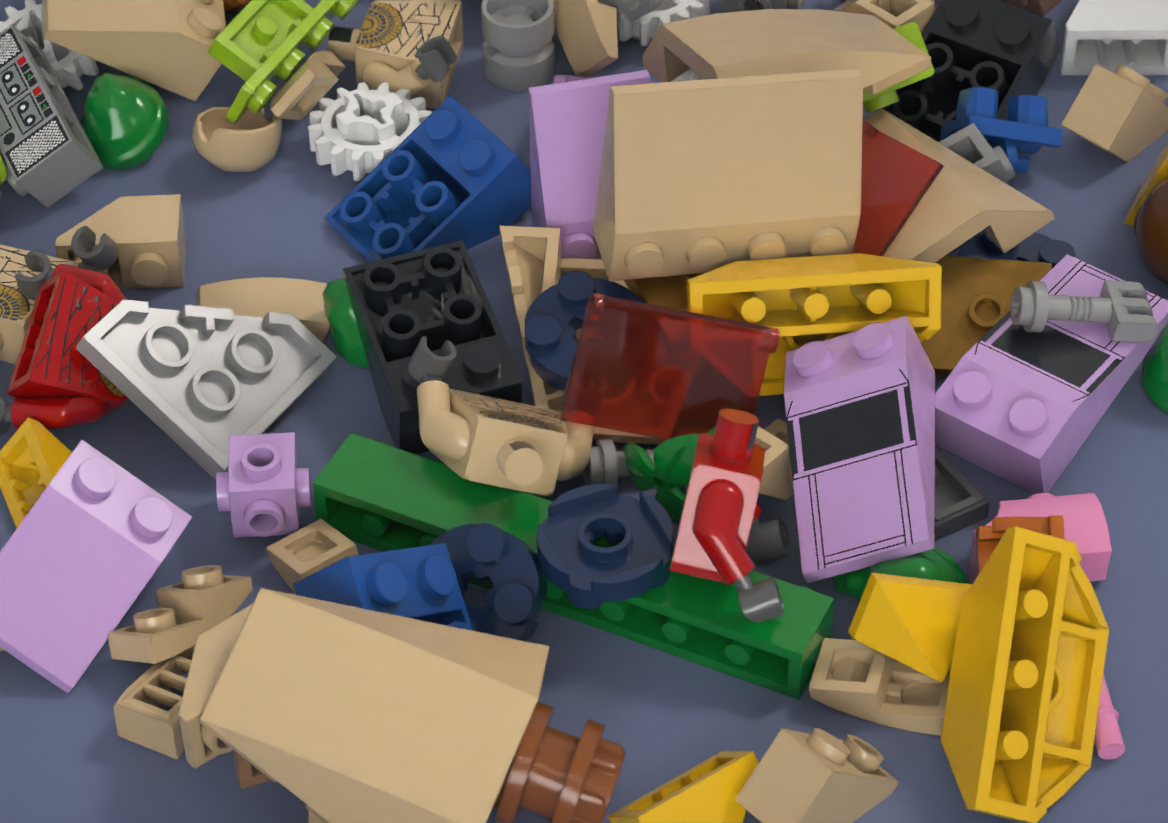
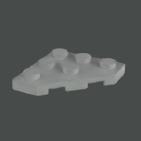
(206, 370)

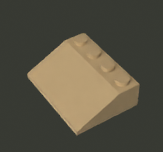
(145, 38)
(729, 172)

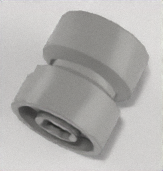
(518, 43)

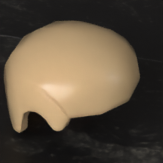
(237, 146)

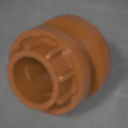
(560, 773)

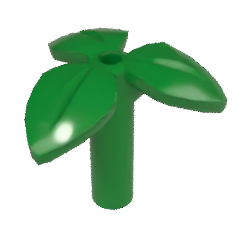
(667, 473)

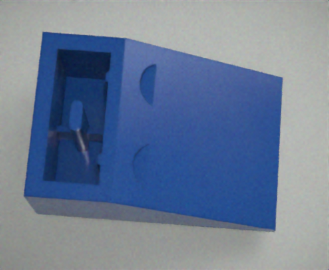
(436, 189)
(396, 582)

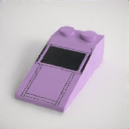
(1033, 398)
(861, 448)

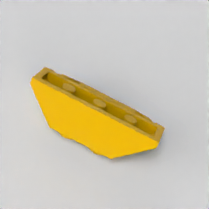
(819, 299)
(1025, 678)

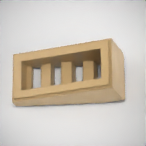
(138, 711)

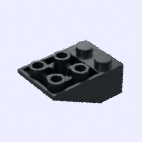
(977, 47)
(434, 297)

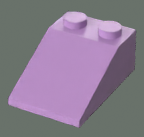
(566, 156)
(81, 563)

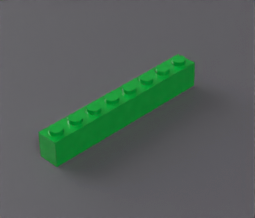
(408, 501)

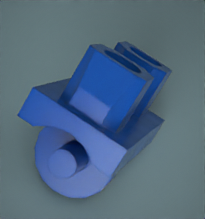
(1022, 133)

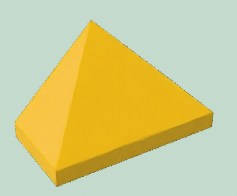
(28, 466)
(910, 621)
(697, 795)

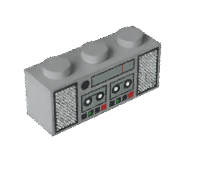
(38, 127)

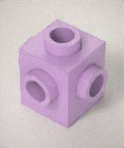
(263, 485)

